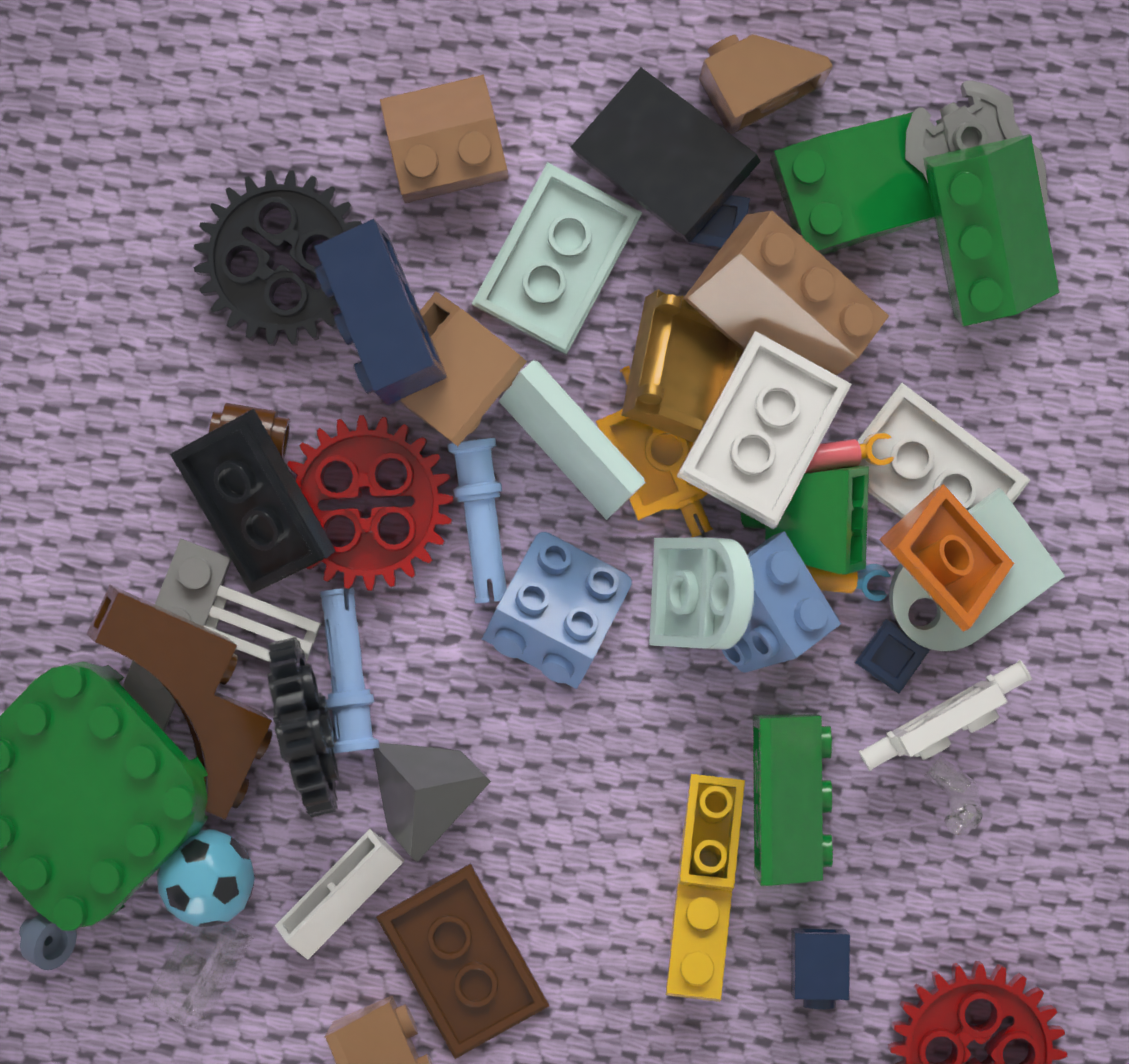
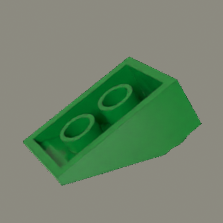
(852, 185)

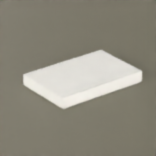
(764, 430)
(930, 453)

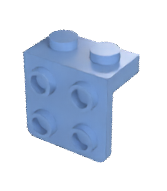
(557, 609)
(786, 609)

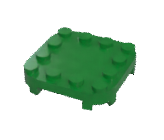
(89, 795)

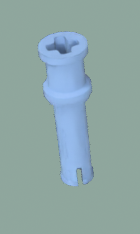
(478, 492)
(348, 697)

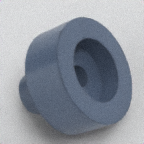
(45, 943)

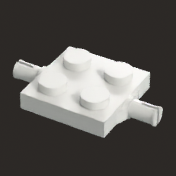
(966, 710)

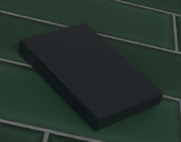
(665, 154)
(252, 502)

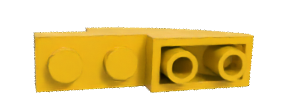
(705, 887)

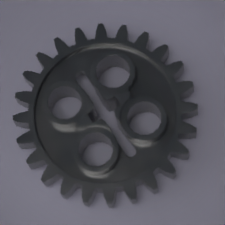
(252, 296)
(303, 727)

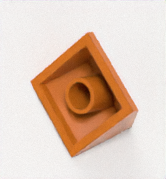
(949, 555)

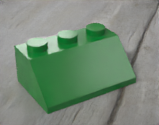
(992, 229)
(790, 798)

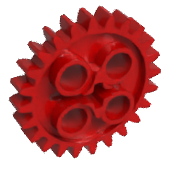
(364, 454)
(943, 1014)

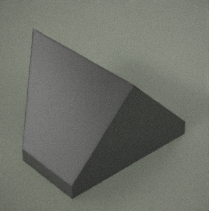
(424, 791)

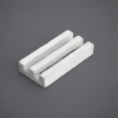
(218, 613)

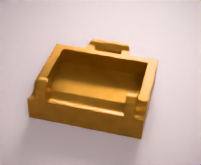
(677, 367)

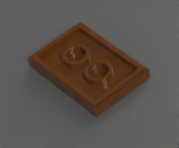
(462, 960)

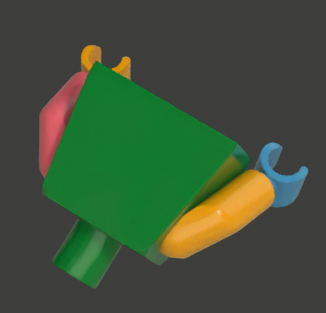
(830, 517)

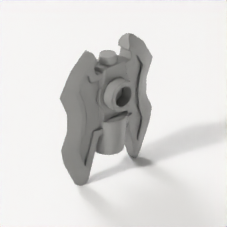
(983, 122)

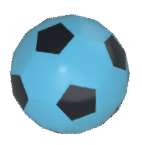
(207, 879)

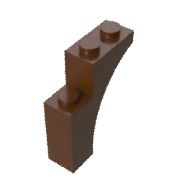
(190, 666)

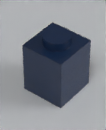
(820, 966)

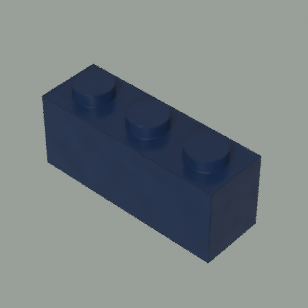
(378, 313)

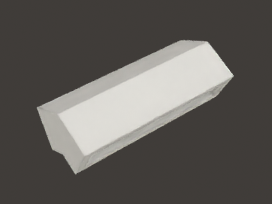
(338, 894)

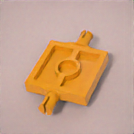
(658, 459)

